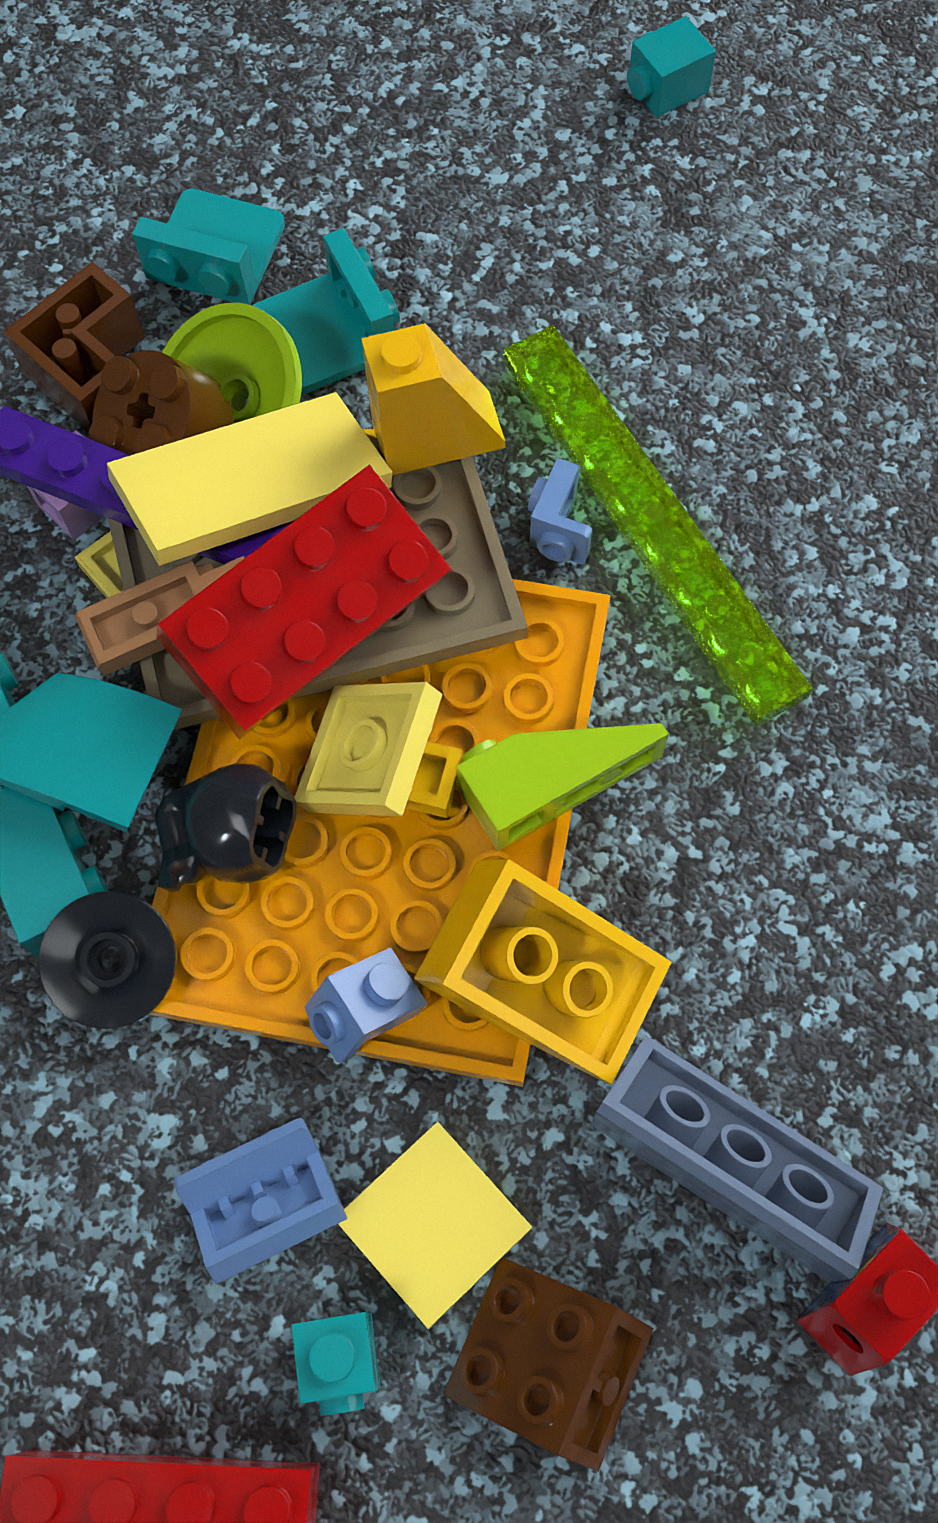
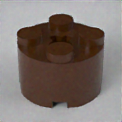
(155, 402)

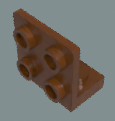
(549, 1363)

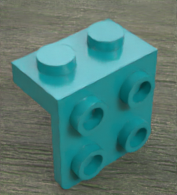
(210, 245)
(334, 313)

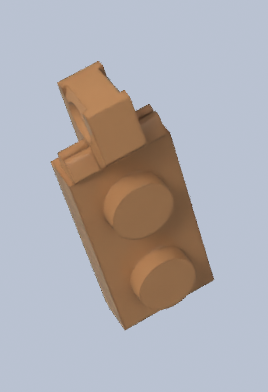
(125, 625)

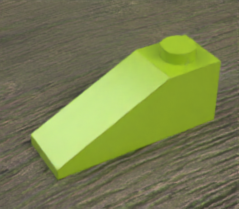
(545, 774)

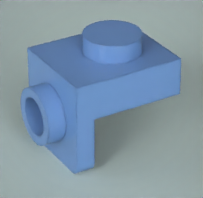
(551, 503)
(362, 1003)

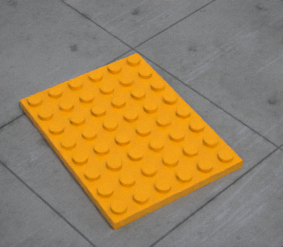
(375, 880)

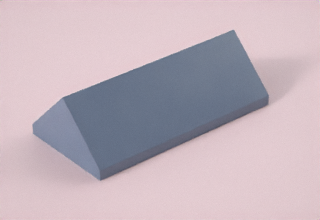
(741, 1161)

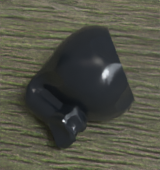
(226, 826)

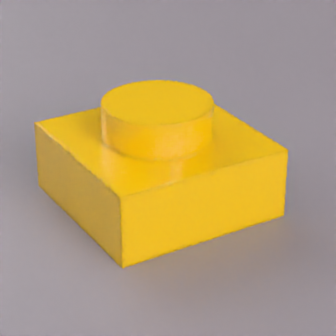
(435, 780)

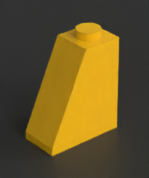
(426, 401)

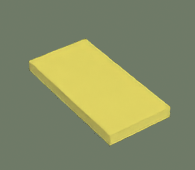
(242, 476)

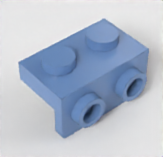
(259, 1199)

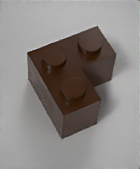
(73, 337)

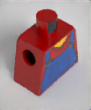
(879, 1305)

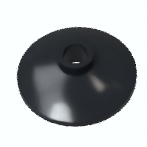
(73, 960)

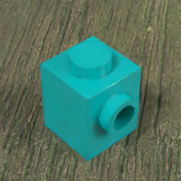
(670, 66)
(336, 1362)

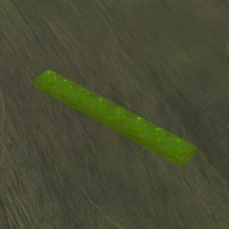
(657, 527)

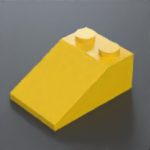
(543, 968)

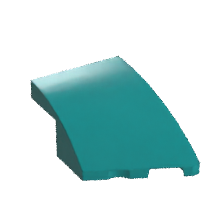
(85, 746)

